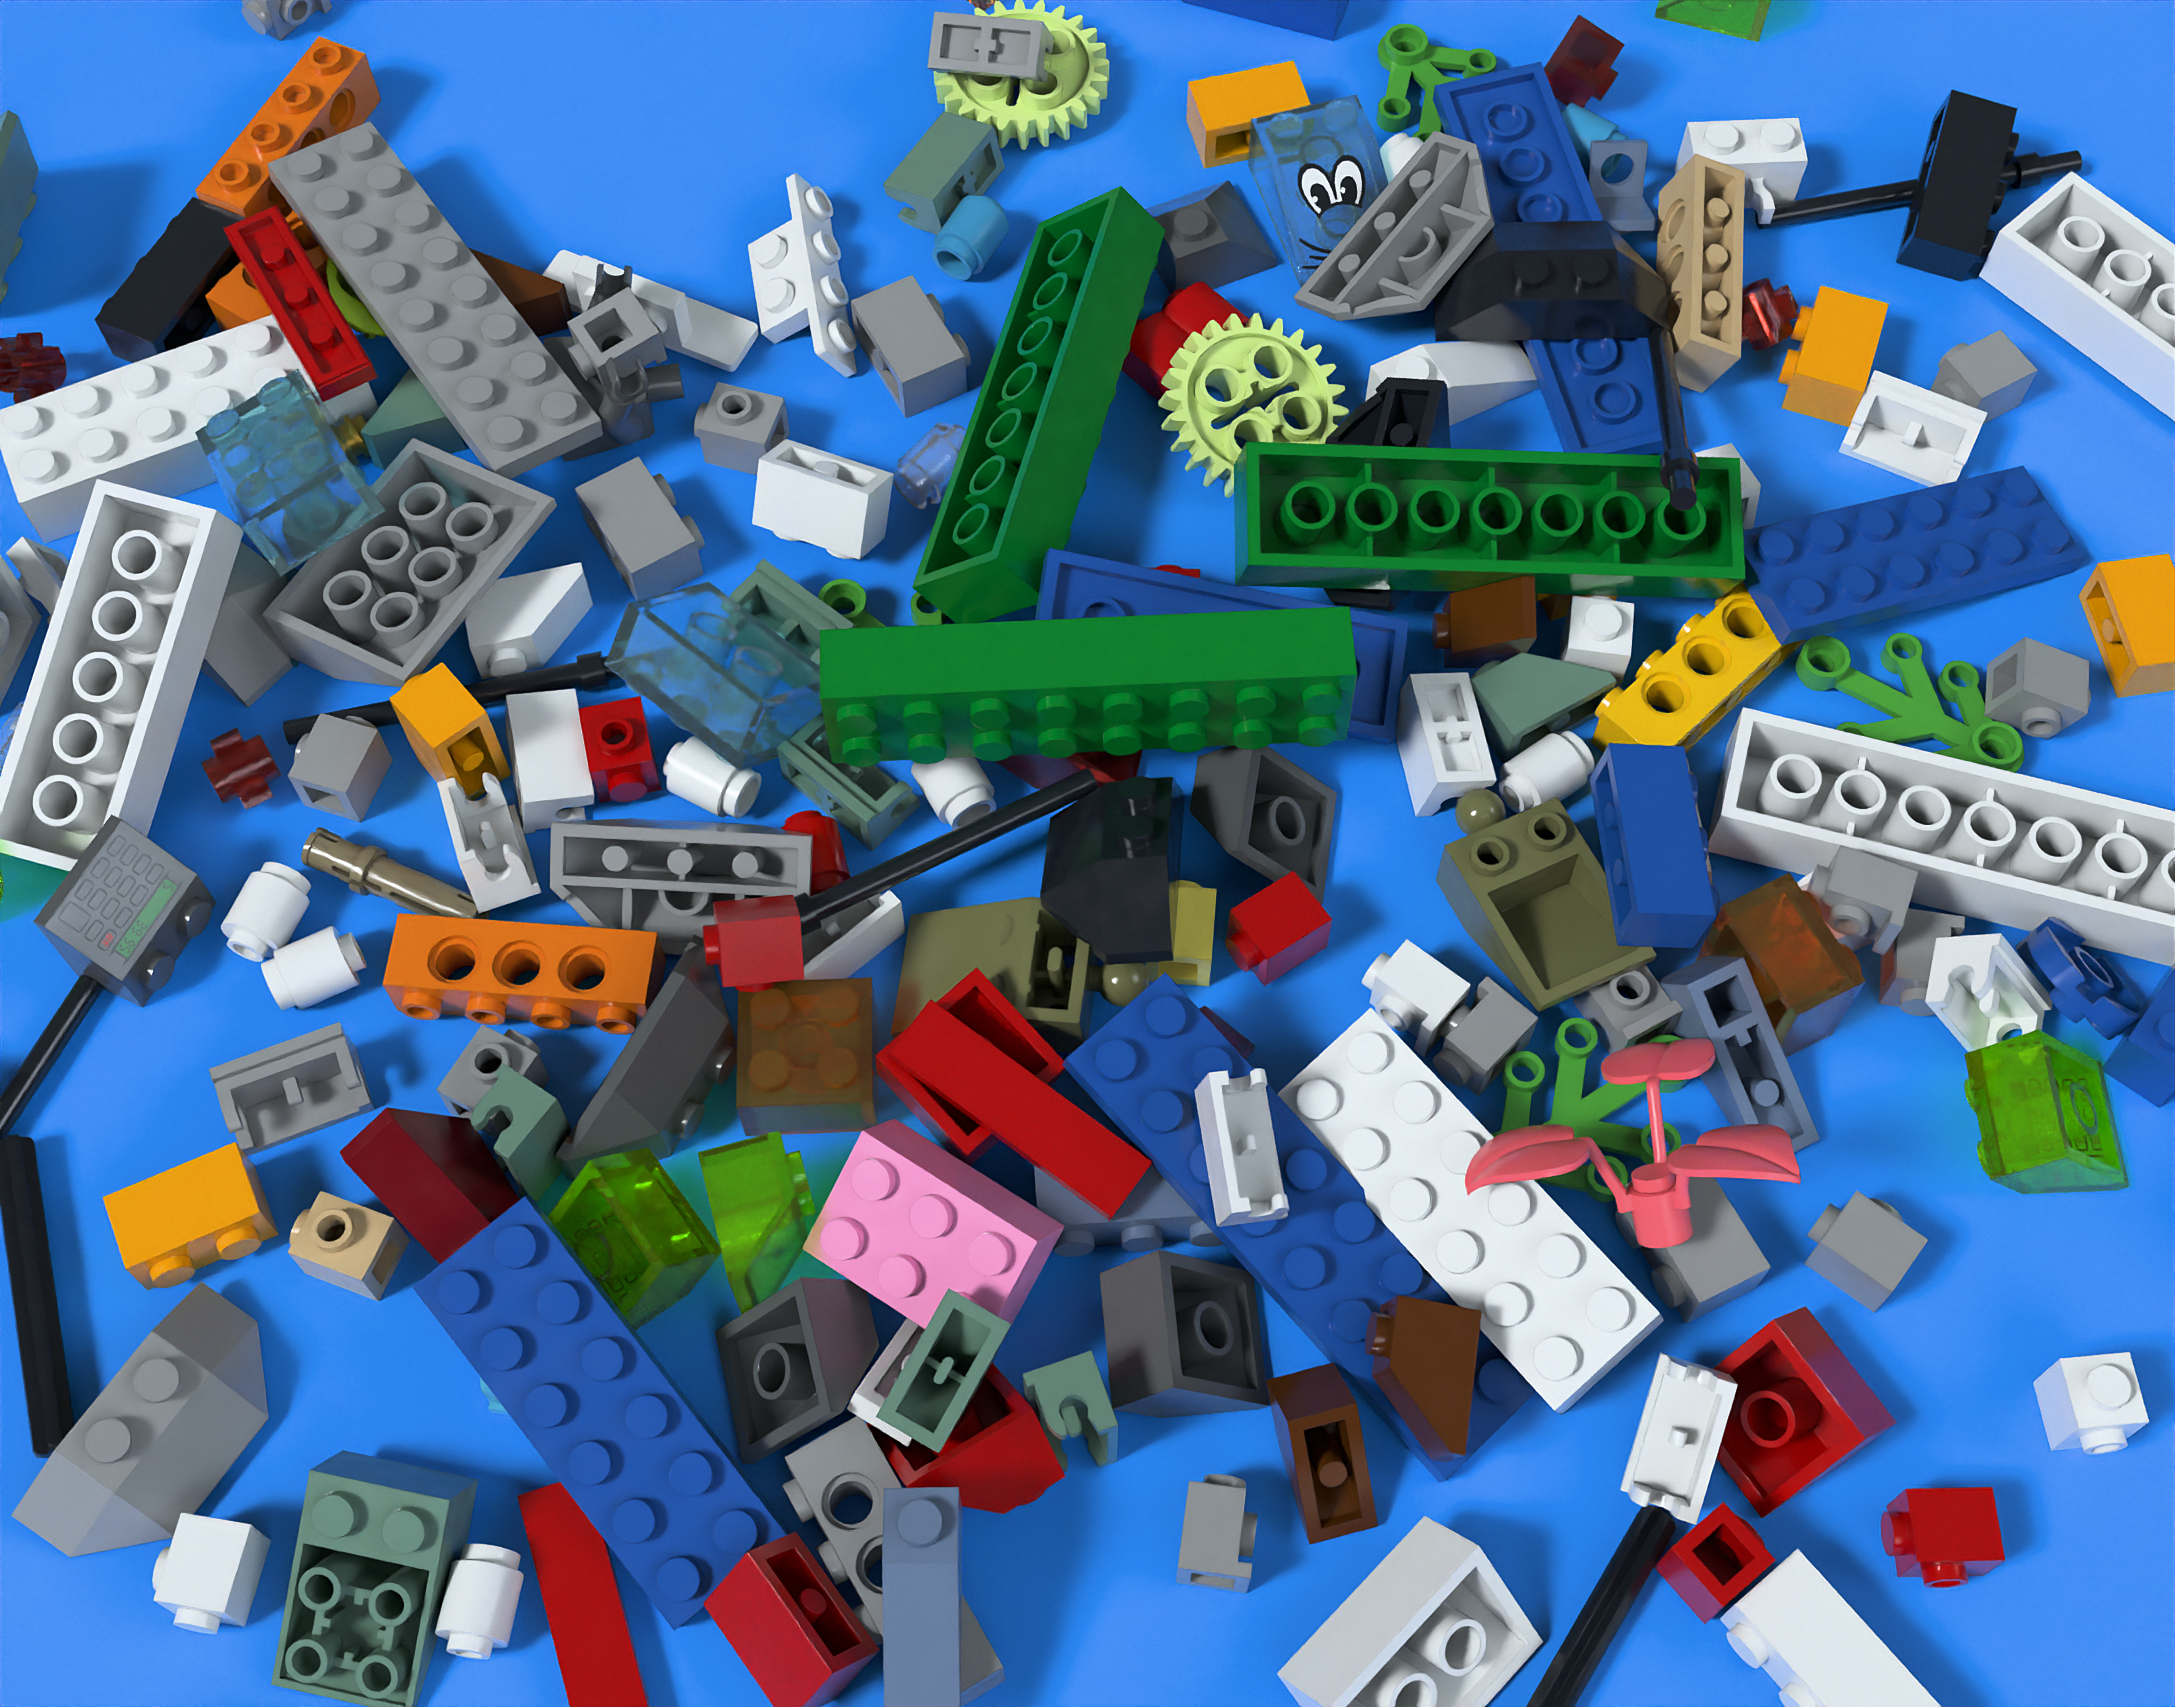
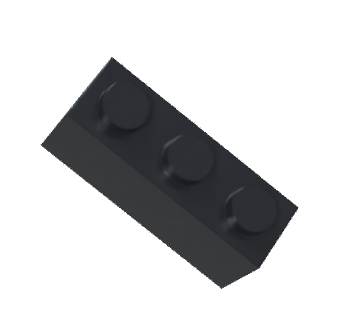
(1959, 186)
(165, 294)

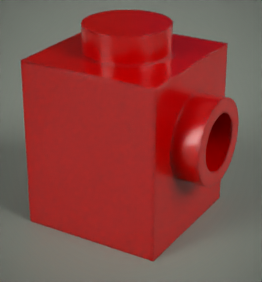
(619, 750)
(1277, 929)
(755, 942)
(1943, 1534)
(1715, 1562)

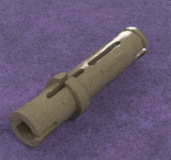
(373, 872)

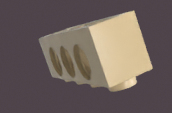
(1703, 267)

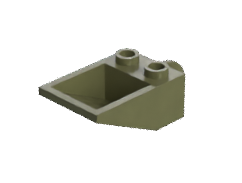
(1534, 899)
(1022, 956)

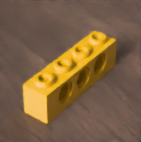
(1694, 699)

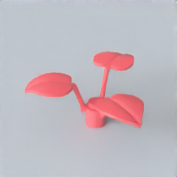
(1658, 1190)

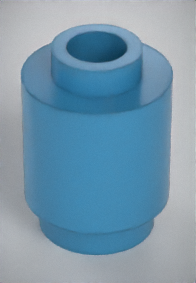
(1587, 126)
(970, 237)

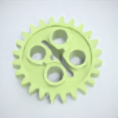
(1073, 88)
(1226, 362)

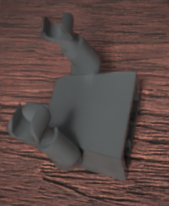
(627, 402)

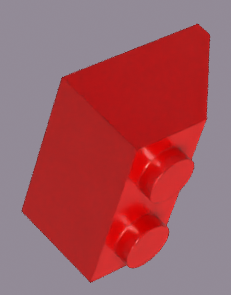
(994, 1018)
(1794, 1411)

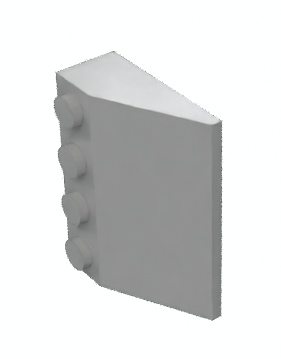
(409, 577)

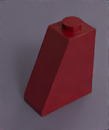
(431, 1176)

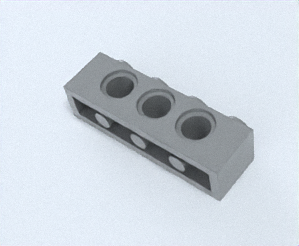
(852, 1464)

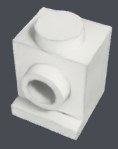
(1415, 993)

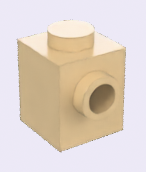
(347, 1245)

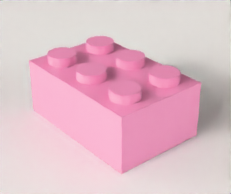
(922, 1221)

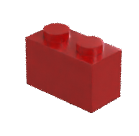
(790, 1625)

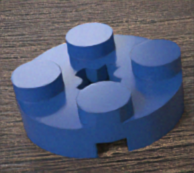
(2081, 983)

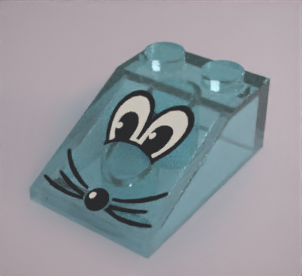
(1315, 176)

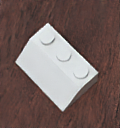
(1417, 1632)

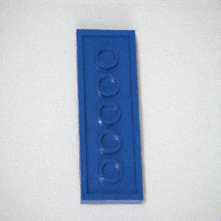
(1904, 554)
(1099, 587)
(600, 1409)

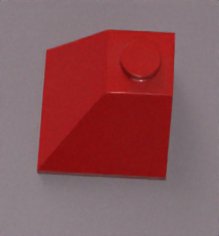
(992, 1454)

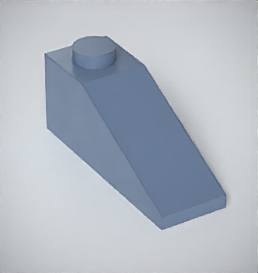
(1749, 1068)
(922, 1596)

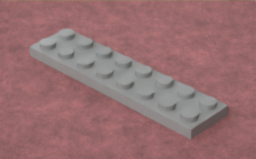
(435, 302)

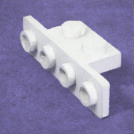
(801, 280)
(682, 321)

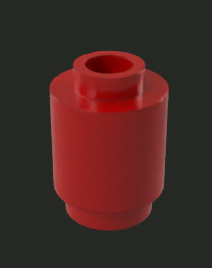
(828, 854)

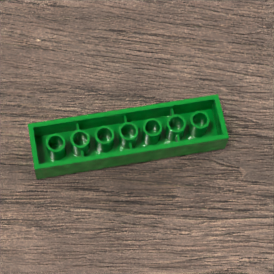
(1040, 409)
(1482, 519)
(1087, 685)

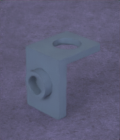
(1621, 202)

